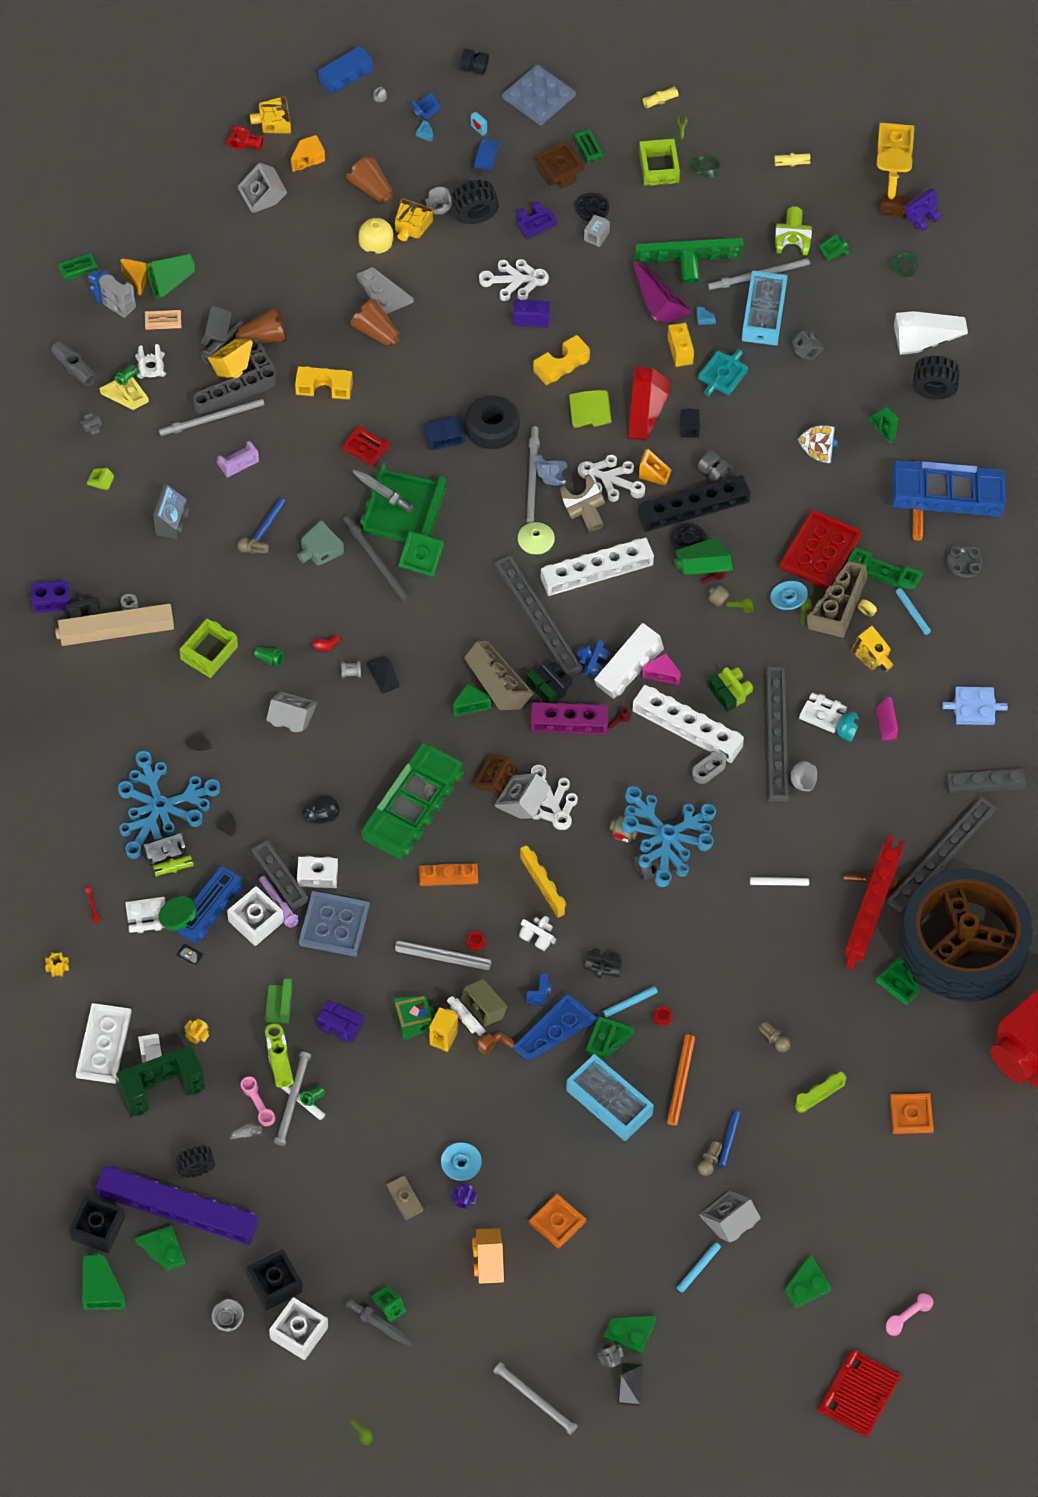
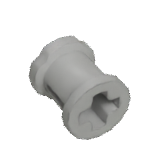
(351, 669)

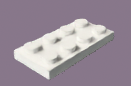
(103, 1043)

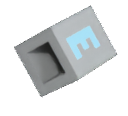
(597, 230)

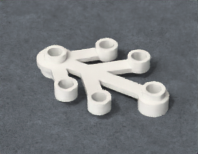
(515, 279)
(609, 477)
(552, 801)

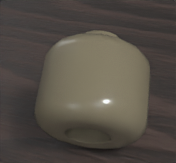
(718, 595)

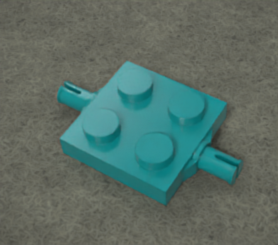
(723, 372)

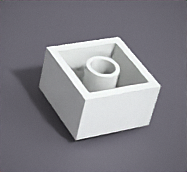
(255, 916)
(298, 1328)

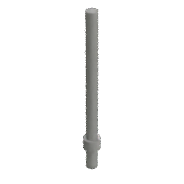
(726, 282)
(177, 427)
(534, 444)

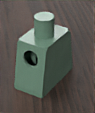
(320, 545)

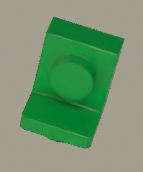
(834, 247)
(389, 1303)

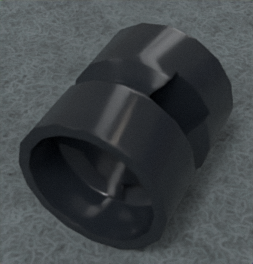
(474, 61)

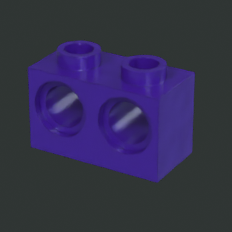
(51, 600)

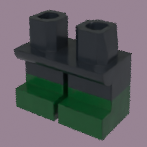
(547, 682)

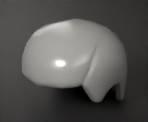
(439, 200)
(804, 776)
(227, 1315)

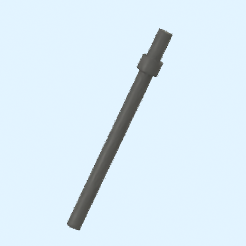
(356, 532)

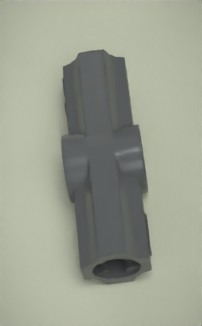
(68, 358)

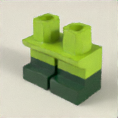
(728, 688)

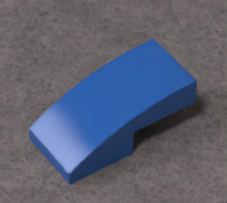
(486, 154)

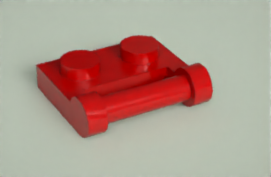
(363, 449)

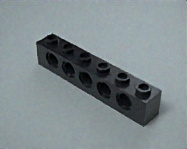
(702, 504)

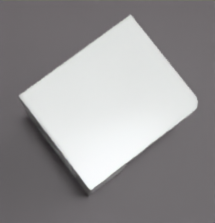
(149, 1047)

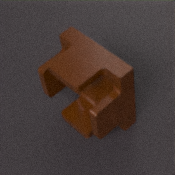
(559, 165)

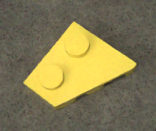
(128, 395)

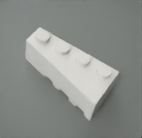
(629, 661)

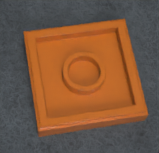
(911, 1113)
(557, 1221)

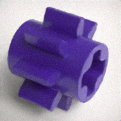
(464, 1196)

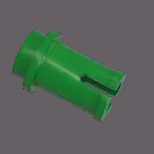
(123, 377)
(309, 1097)

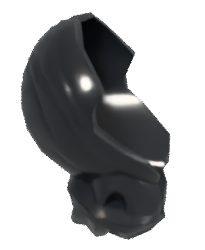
(321, 810)

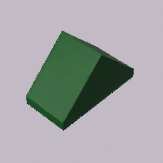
(471, 701)

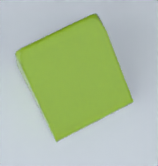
(101, 478)

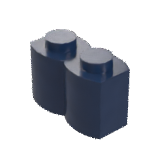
(444, 433)

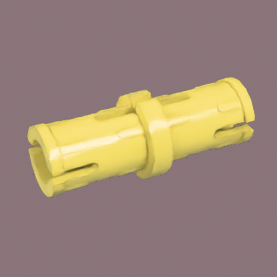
(660, 97)
(792, 159)

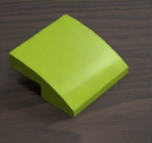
(590, 408)

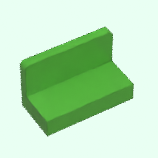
(279, 1002)

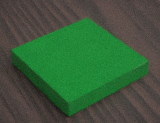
(421, 553)

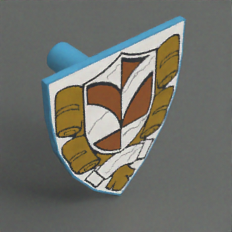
(819, 442)

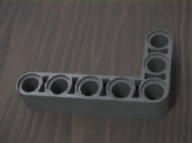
(237, 389)

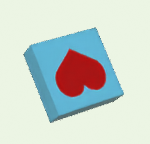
(479, 123)

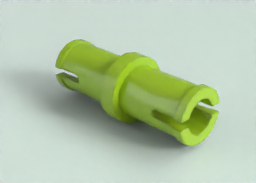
(173, 865)

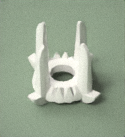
(143, 360)

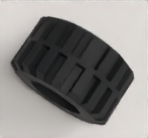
(475, 201)
(936, 377)

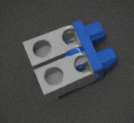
(112, 293)

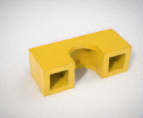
(551, 369)
(310, 378)

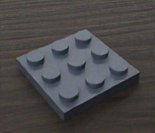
(539, 94)
(334, 923)

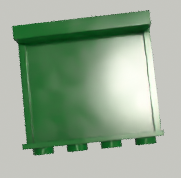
(391, 520)

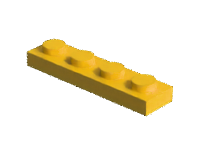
(539, 875)

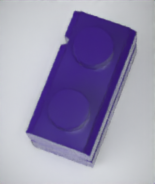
(531, 313)
(340, 1021)

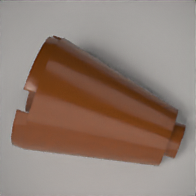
(370, 179)
(376, 324)
(265, 328)

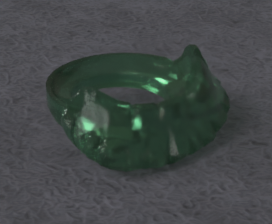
(697, 167)
(909, 255)

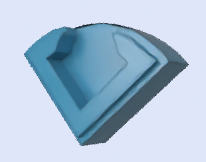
(425, 131)
(704, 317)

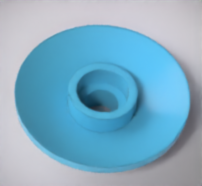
(789, 595)
(460, 1153)

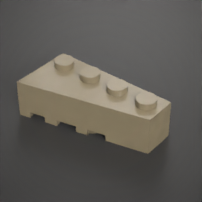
(839, 603)
(497, 677)

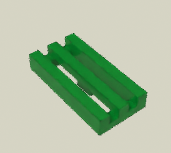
(592, 156)
(78, 269)

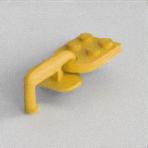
(895, 151)

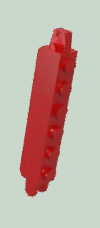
(873, 903)

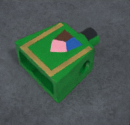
(414, 1015)

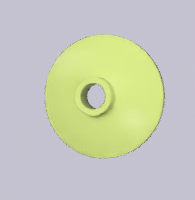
(536, 544)

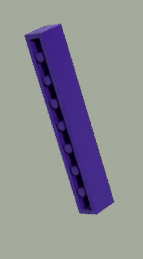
(177, 1205)

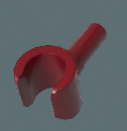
(718, 575)
(622, 717)

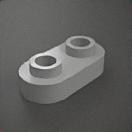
(708, 769)

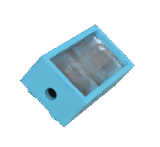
(764, 308)
(609, 1097)

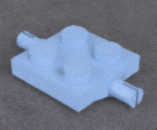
(975, 705)

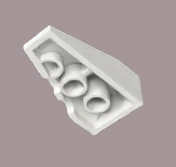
(921, 330)

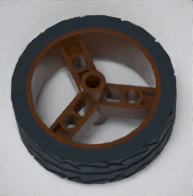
(954, 891)

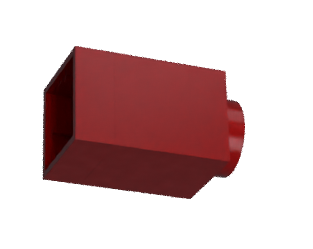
(1017, 1043)

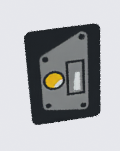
(189, 954)

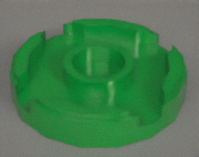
(177, 913)

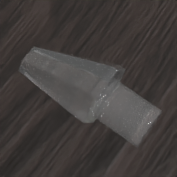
(246, 1131)

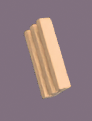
(161, 321)

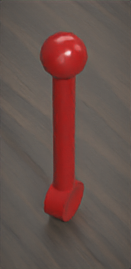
(96, 918)

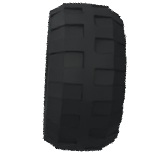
(490, 435)

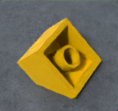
(232, 358)

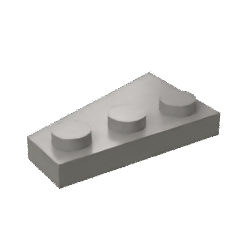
(383, 290)

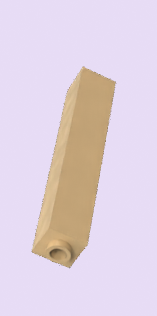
(115, 624)

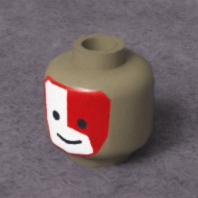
(618, 832)

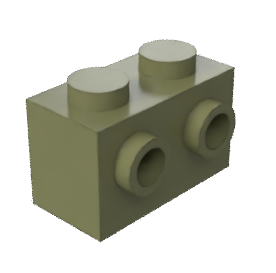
(483, 1002)

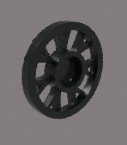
(592, 206)
(688, 537)

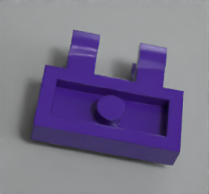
(923, 205)
(536, 223)

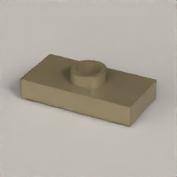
(404, 1197)

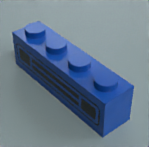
(211, 902)

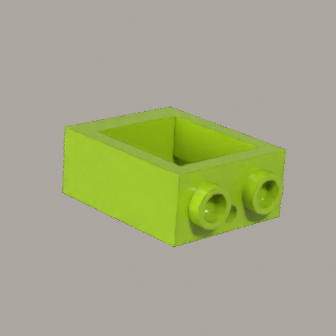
(659, 148)
(201, 663)

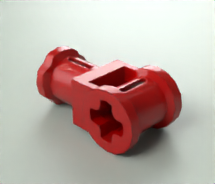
(244, 139)

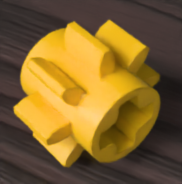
(57, 964)
(196, 1031)

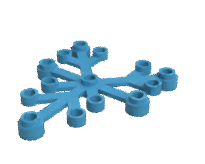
(151, 778)
(667, 834)

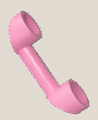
(250, 1088)
(895, 1323)

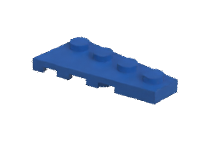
(556, 1026)

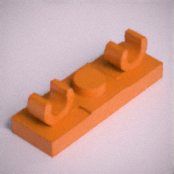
(448, 874)

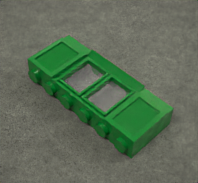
(409, 804)

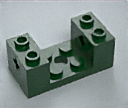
(165, 1068)

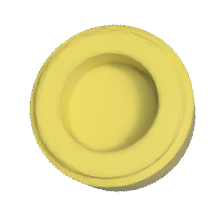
(867, 608)

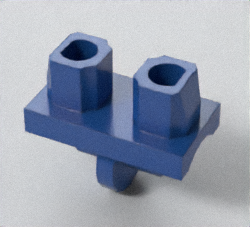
(591, 657)

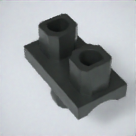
(83, 606)
(603, 964)

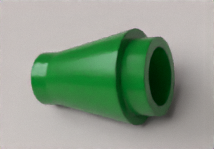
(270, 655)

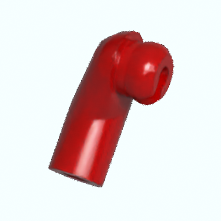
(325, 645)

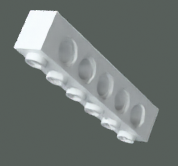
(624, 563)
(692, 732)

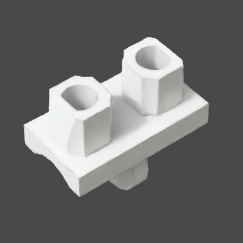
(544, 938)

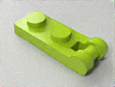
(820, 1092)

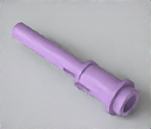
(290, 918)

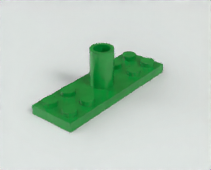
(688, 253)

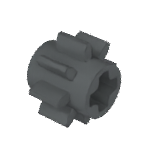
(90, 423)
(610, 1354)

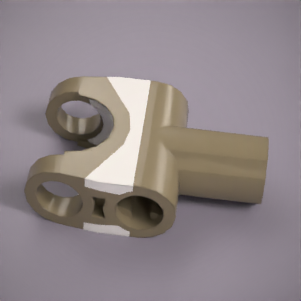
(585, 504)

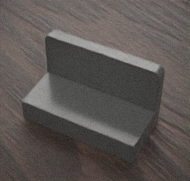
(215, 325)

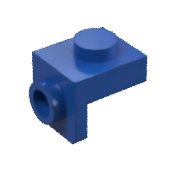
(426, 106)
(539, 997)

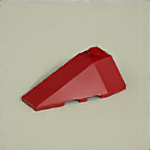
(648, 399)

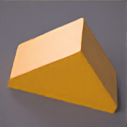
(135, 273)
(653, 469)

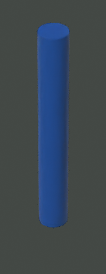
(269, 519)
(729, 1139)

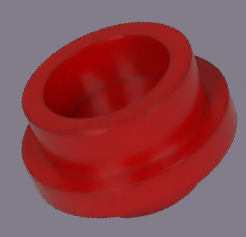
(476, 941)
(662, 1016)

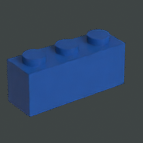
(345, 70)

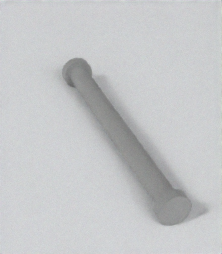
(280, 1139)
(570, 1427)

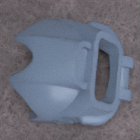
(551, 470)

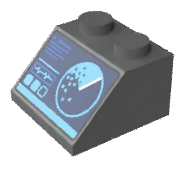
(170, 513)

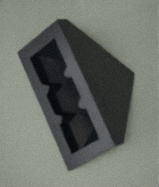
(383, 674)
(630, 1384)

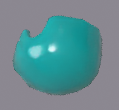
(846, 726)

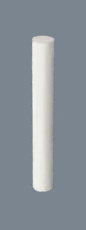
(779, 881)
(313, 1109)

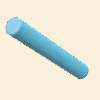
(912, 610)
(629, 1002)
(698, 1267)

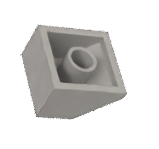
(262, 188)
(290, 711)
(523, 795)
(730, 1216)

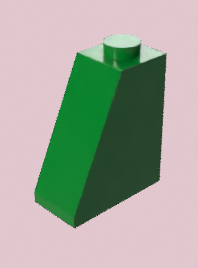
(168, 273)
(703, 557)
(100, 1285)

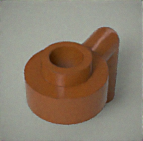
(487, 1042)

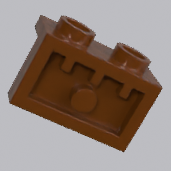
(895, 206)
(495, 774)

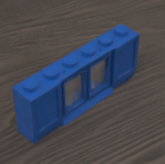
(948, 488)

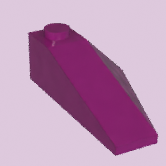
(658, 296)

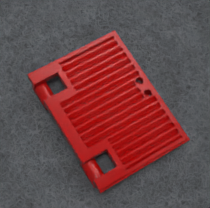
(860, 1393)

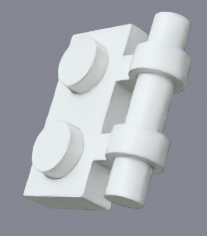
(821, 716)
(144, 910)
(467, 1018)

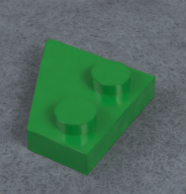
(886, 423)
(899, 982)
(608, 1037)
(162, 1247)
(807, 1284)
(630, 1332)

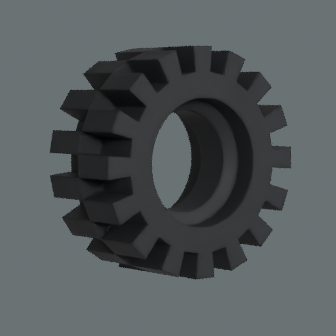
(195, 1161)

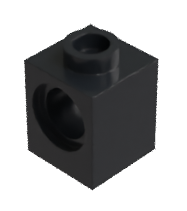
(690, 423)

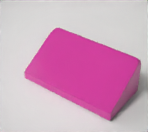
(887, 719)

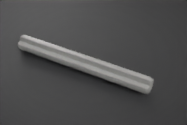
(443, 955)

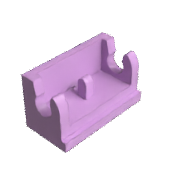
(238, 460)

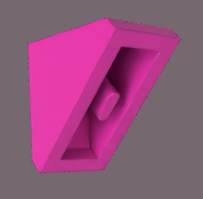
(662, 670)

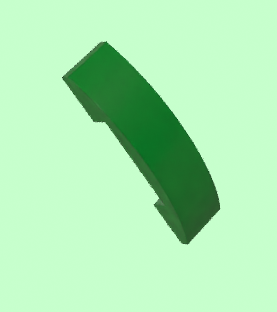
(885, 572)

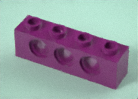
(561, 724)

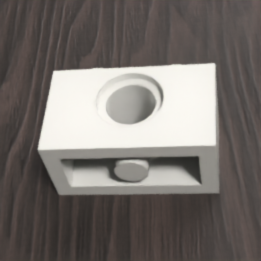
(325, 879)

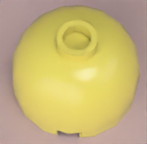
(376, 235)

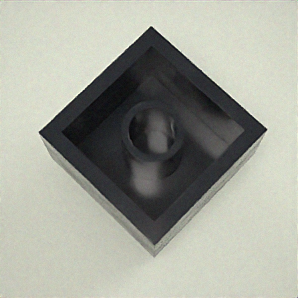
(96, 1224)
(274, 1279)

